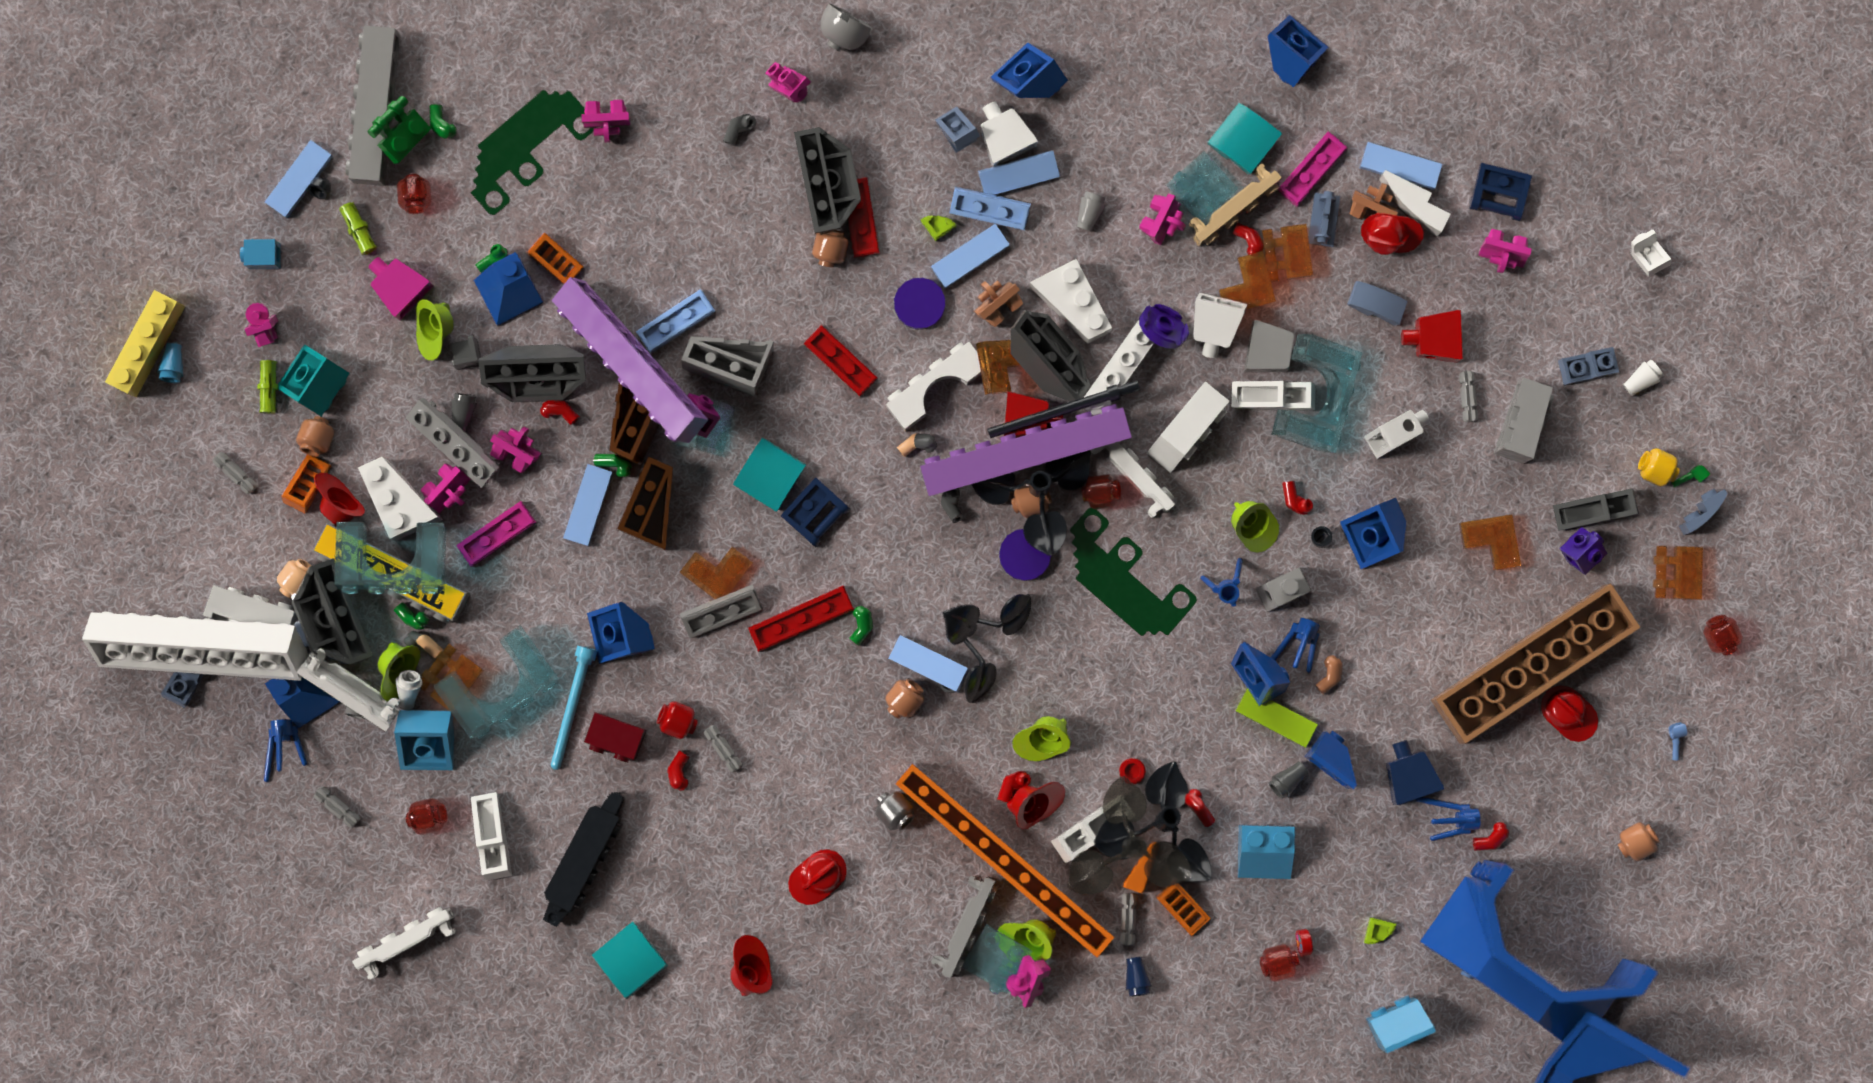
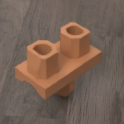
(1362, 202)
(989, 309)

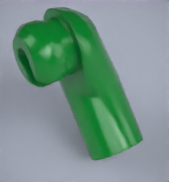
(439, 125)
(496, 253)
(612, 460)
(409, 618)
(864, 624)

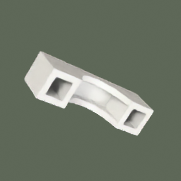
(908, 405)

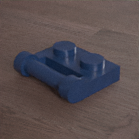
(1501, 183)
(809, 505)

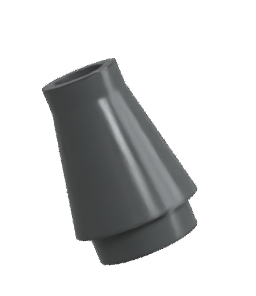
(462, 409)
(1287, 780)

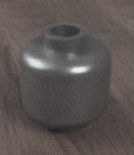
(894, 810)

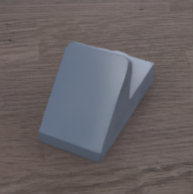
(957, 129)

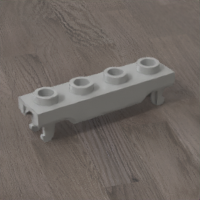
(452, 441)
(962, 936)

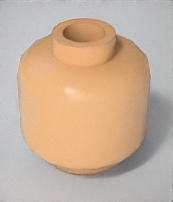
(292, 576)

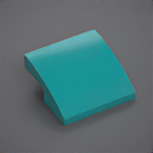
(1244, 138)
(769, 474)
(629, 960)

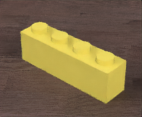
(145, 343)

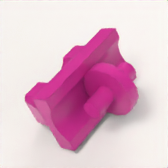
(788, 82)
(594, 118)
(1166, 221)
(1505, 253)
(261, 324)
(518, 445)
(448, 490)
(1028, 979)

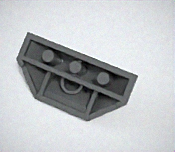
(827, 178)
(1048, 356)
(533, 372)
(329, 616)

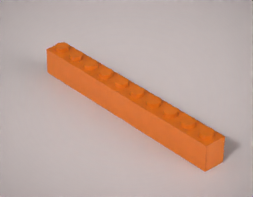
(1005, 860)

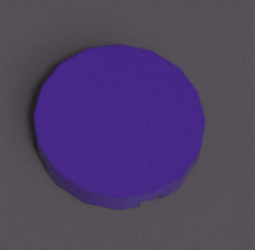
(919, 303)
(1163, 326)
(1021, 559)

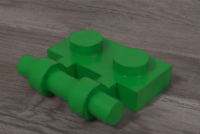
(404, 136)

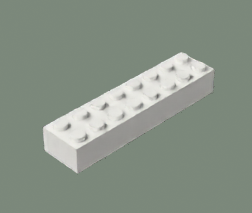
(195, 645)

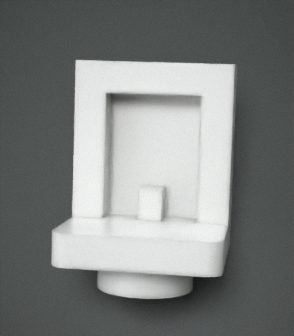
(1649, 253)

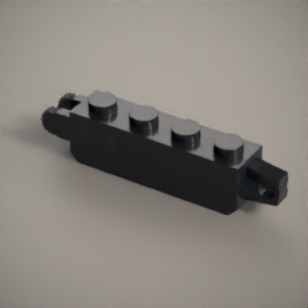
(582, 857)

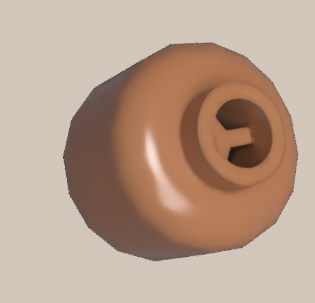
(830, 247)
(315, 436)
(1027, 503)
(904, 698)
(1638, 841)

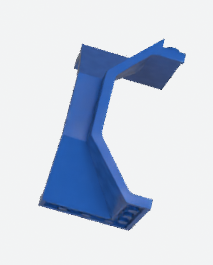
(1472, 940)
(1597, 1048)

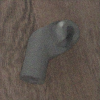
(738, 125)
(950, 502)

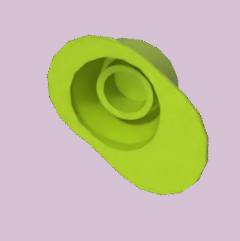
(433, 325)
(1255, 525)
(392, 663)
(1042, 740)
(1033, 935)

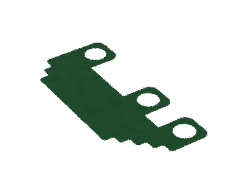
(515, 139)
(1118, 589)

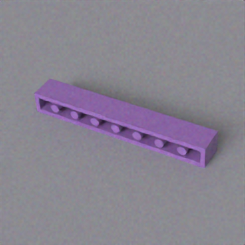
(629, 360)
(1025, 451)

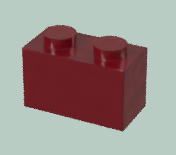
(614, 736)

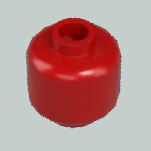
(677, 720)

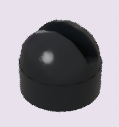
(319, 187)
(1317, 534)

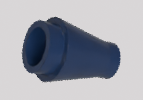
(1136, 977)

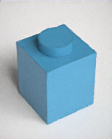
(261, 254)

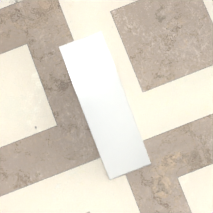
(1414, 203)
(1273, 395)
(490, 836)
(1080, 836)

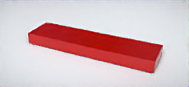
(801, 618)

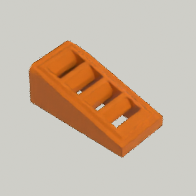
(544, 238)
(292, 488)
(1137, 879)
(1167, 892)

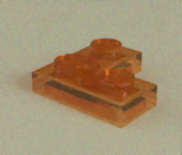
(1256, 284)
(994, 360)
(1498, 534)
(717, 580)

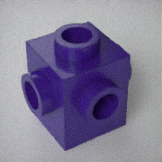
(1584, 550)

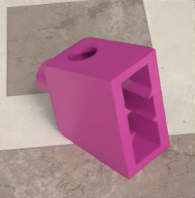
(398, 286)

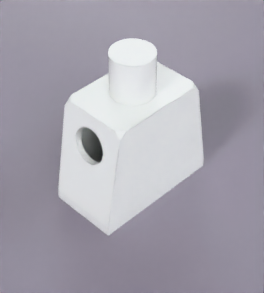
(1005, 134)
(1216, 322)
(1397, 432)

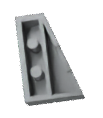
(729, 361)
(1524, 421)

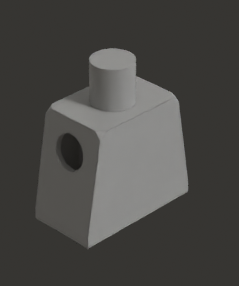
(1268, 348)
(1283, 589)

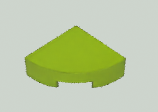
(937, 226)
(1378, 930)

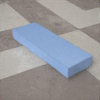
(1407, 166)
(1019, 173)
(297, 179)
(990, 208)
(970, 256)
(675, 321)
(588, 505)
(929, 663)

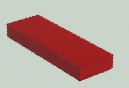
(862, 224)
(840, 361)

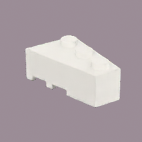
(1073, 299)
(1188, 427)
(395, 499)
(233, 605)

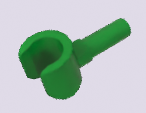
(1698, 472)

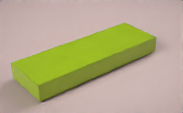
(1277, 719)

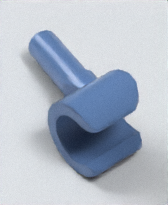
(1677, 731)

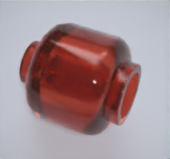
(414, 194)
(1101, 491)
(1722, 634)
(426, 816)
(1279, 962)

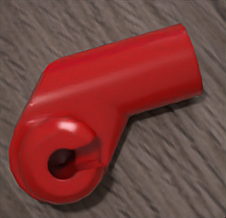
(1251, 236)
(1294, 501)

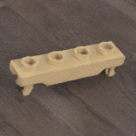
(1244, 200)

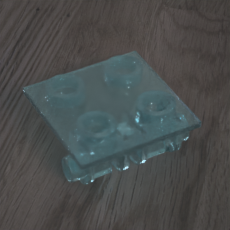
(1202, 186)
(995, 958)

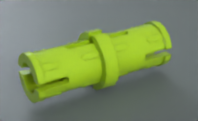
(357, 228)
(267, 386)

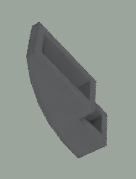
(1596, 509)

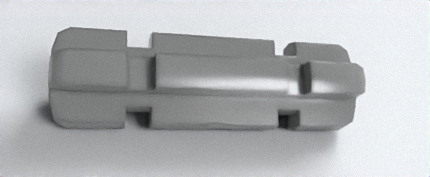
(1468, 396)
(235, 473)
(723, 748)
(336, 807)
(1128, 919)

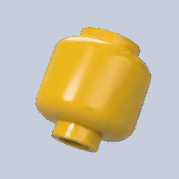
(1658, 467)

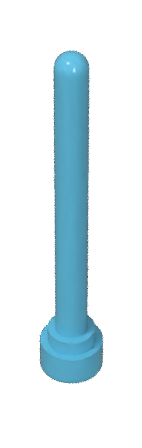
(584, 658)

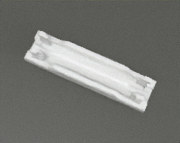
(1121, 365)
(1141, 479)
(349, 689)
(394, 945)

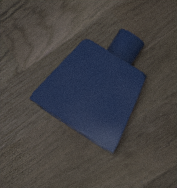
(1411, 775)

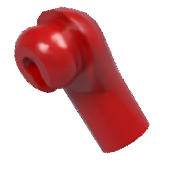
(559, 407)
(675, 771)
(1011, 783)
(1195, 803)
(1495, 840)

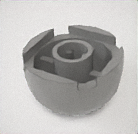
(843, 29)

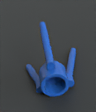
(1227, 589)
(1306, 633)
(281, 732)
(1465, 820)

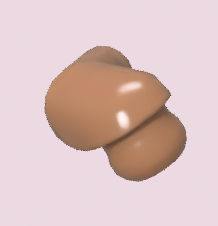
(1334, 673)

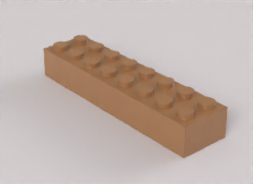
(1535, 663)

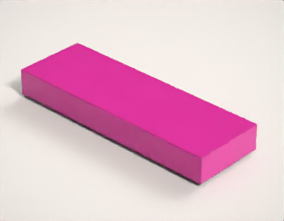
(1312, 168)
(496, 534)

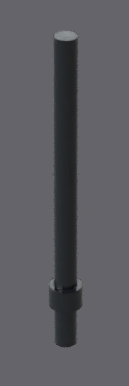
(1112, 393)

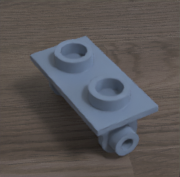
(1324, 219)

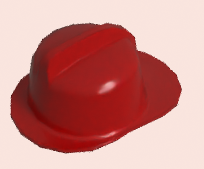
(1391, 233)
(337, 500)
(1569, 713)
(1035, 804)
(817, 877)
(751, 966)

